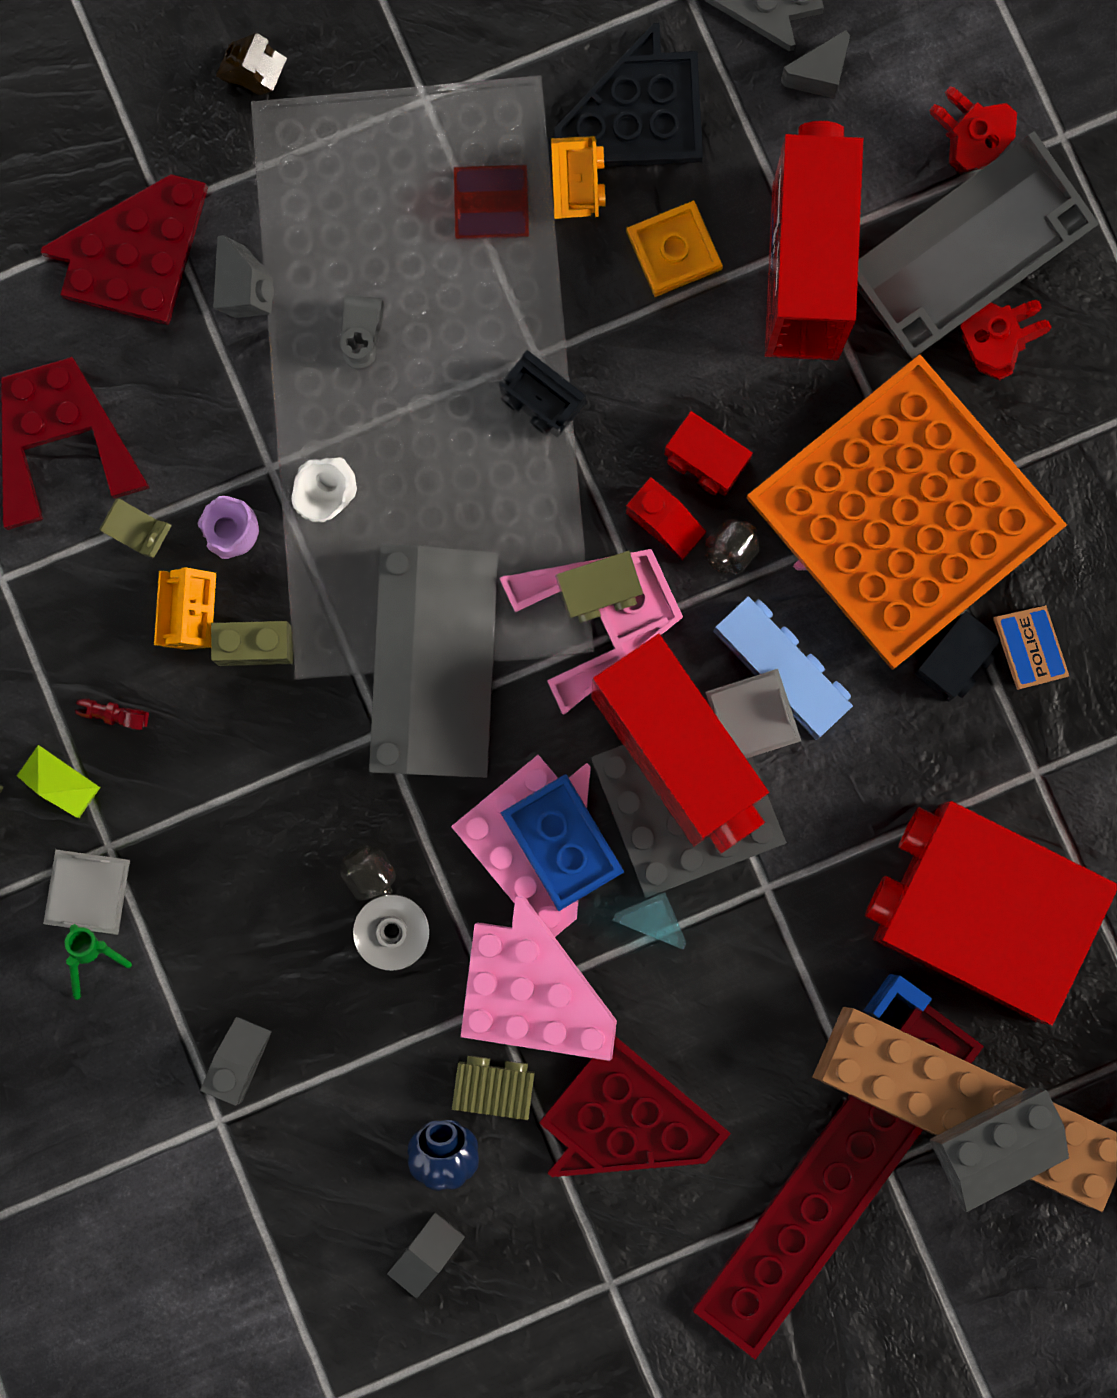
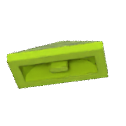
(58, 782)

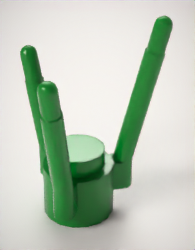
(83, 949)

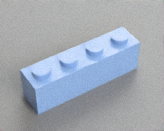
(765, 647)

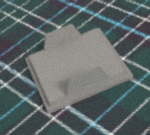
(756, 713)
(86, 891)

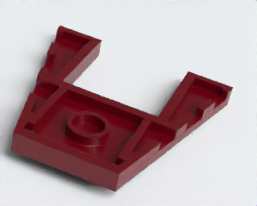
(45, 408)

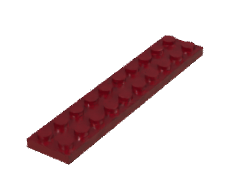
(817, 1206)

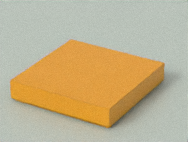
(674, 248)

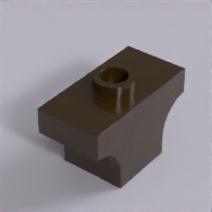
(252, 64)

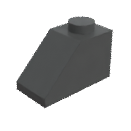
(241, 282)
(236, 1061)

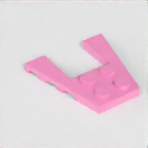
(626, 628)

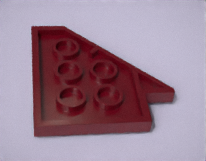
(134, 251)
(628, 1119)

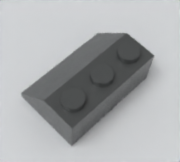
(1002, 1147)

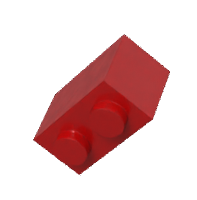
(707, 454)

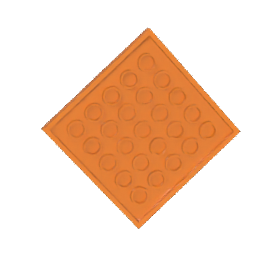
(906, 511)

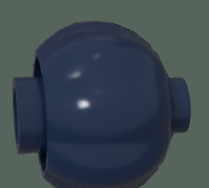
(443, 1155)

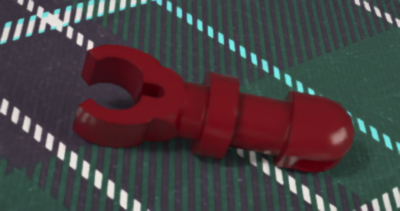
(112, 713)

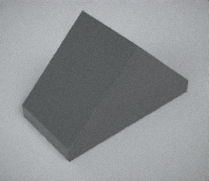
(819, 69)
(426, 1255)

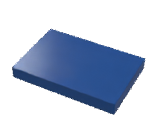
(562, 842)

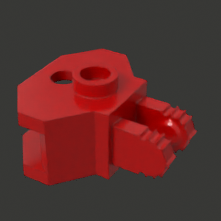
(970, 131)
(1001, 336)

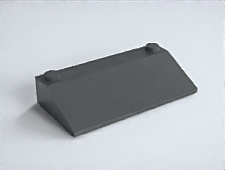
(973, 245)
(433, 661)

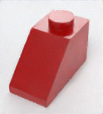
(665, 518)

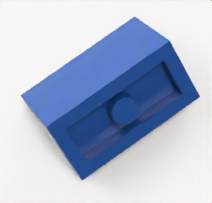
(900, 988)

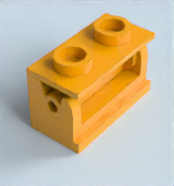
(575, 177)
(185, 608)

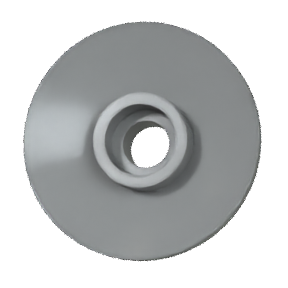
(391, 951)

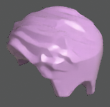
(229, 527)

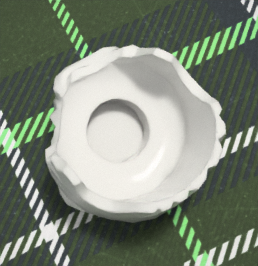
(323, 488)

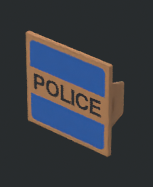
(1031, 647)

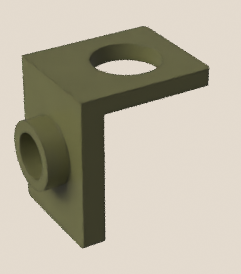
(134, 528)

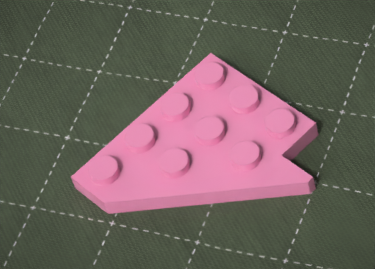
(500, 853)
(531, 992)

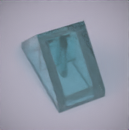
(654, 919)

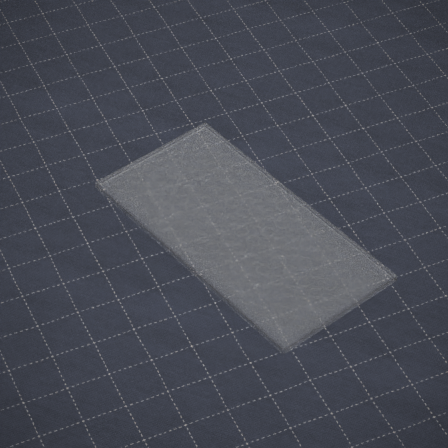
(366, 207)

